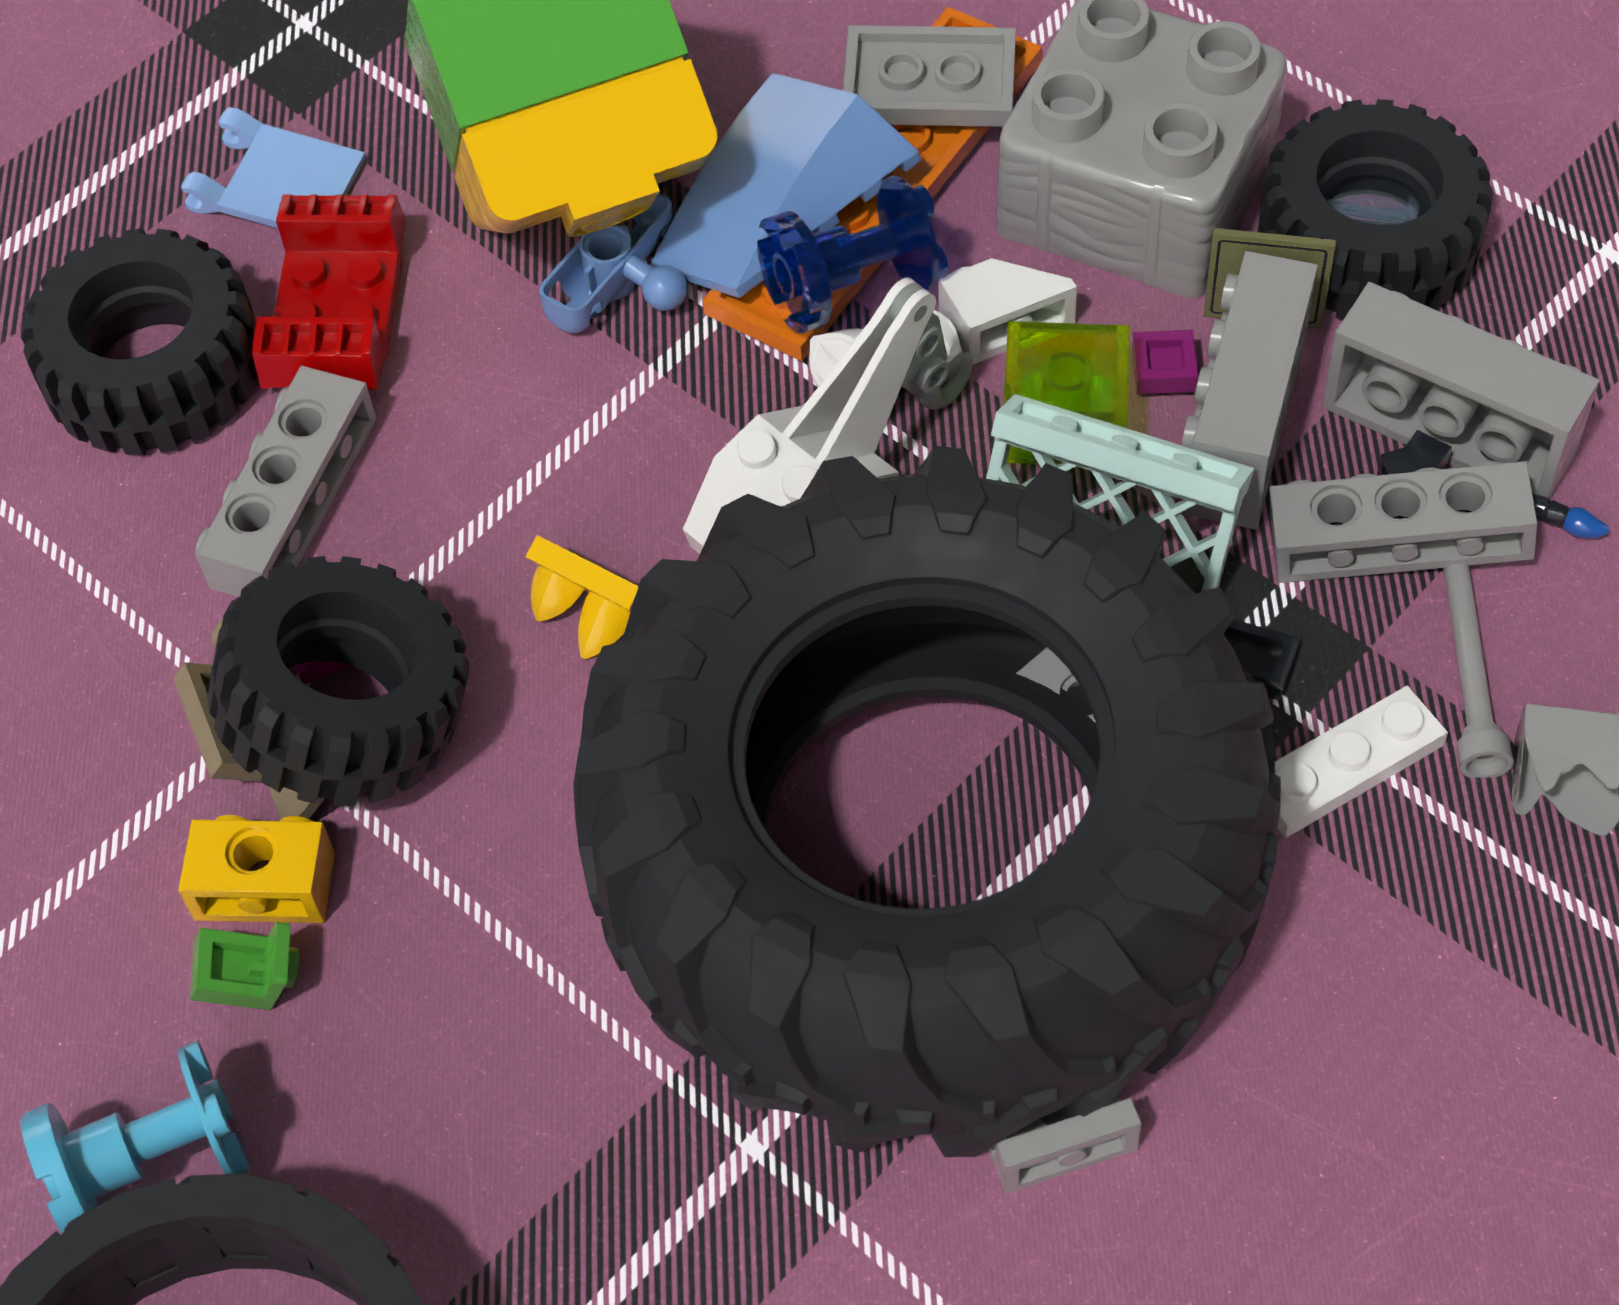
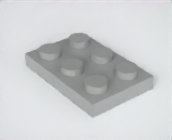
(933, 73)

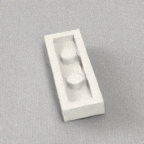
(1355, 758)

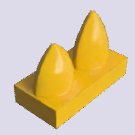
(560, 583)

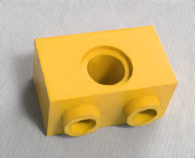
(286, 890)

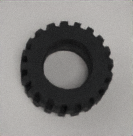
(1393, 154)
(128, 287)
(328, 742)

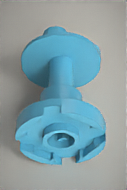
(110, 1153)

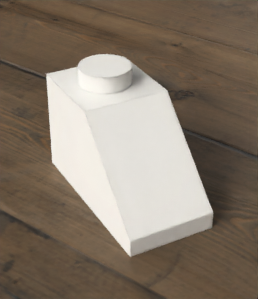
(993, 292)

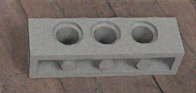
(287, 480)
(1430, 538)

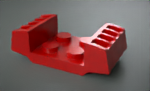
(333, 288)

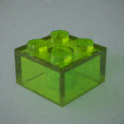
(1069, 368)

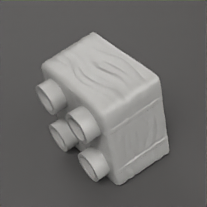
(1139, 141)

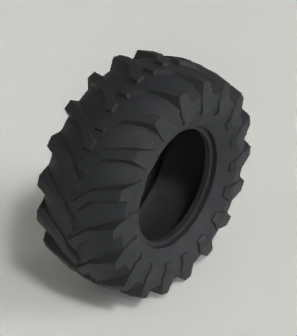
(968, 1009)

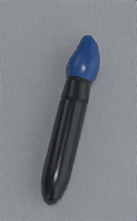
(1574, 520)

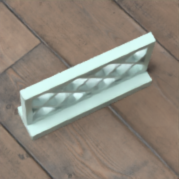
(1135, 460)

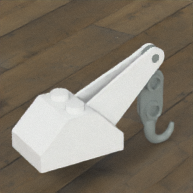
(843, 417)

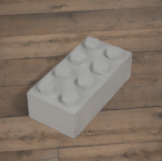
(1253, 374)
(1484, 395)

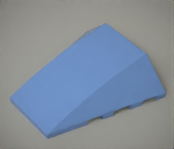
(785, 151)

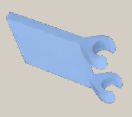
(273, 166)

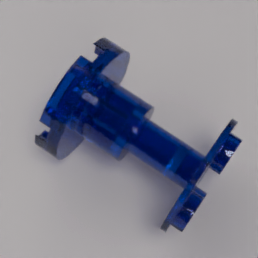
(809, 266)

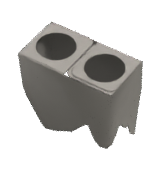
(1570, 761)

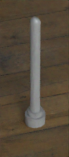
(1483, 747)

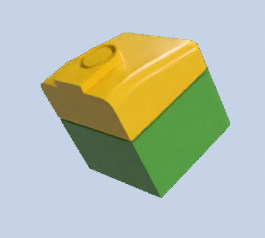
(559, 106)

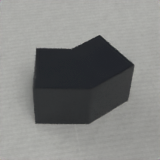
(1419, 453)

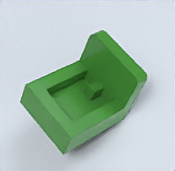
(243, 967)

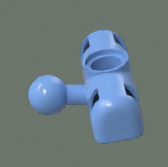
(609, 266)

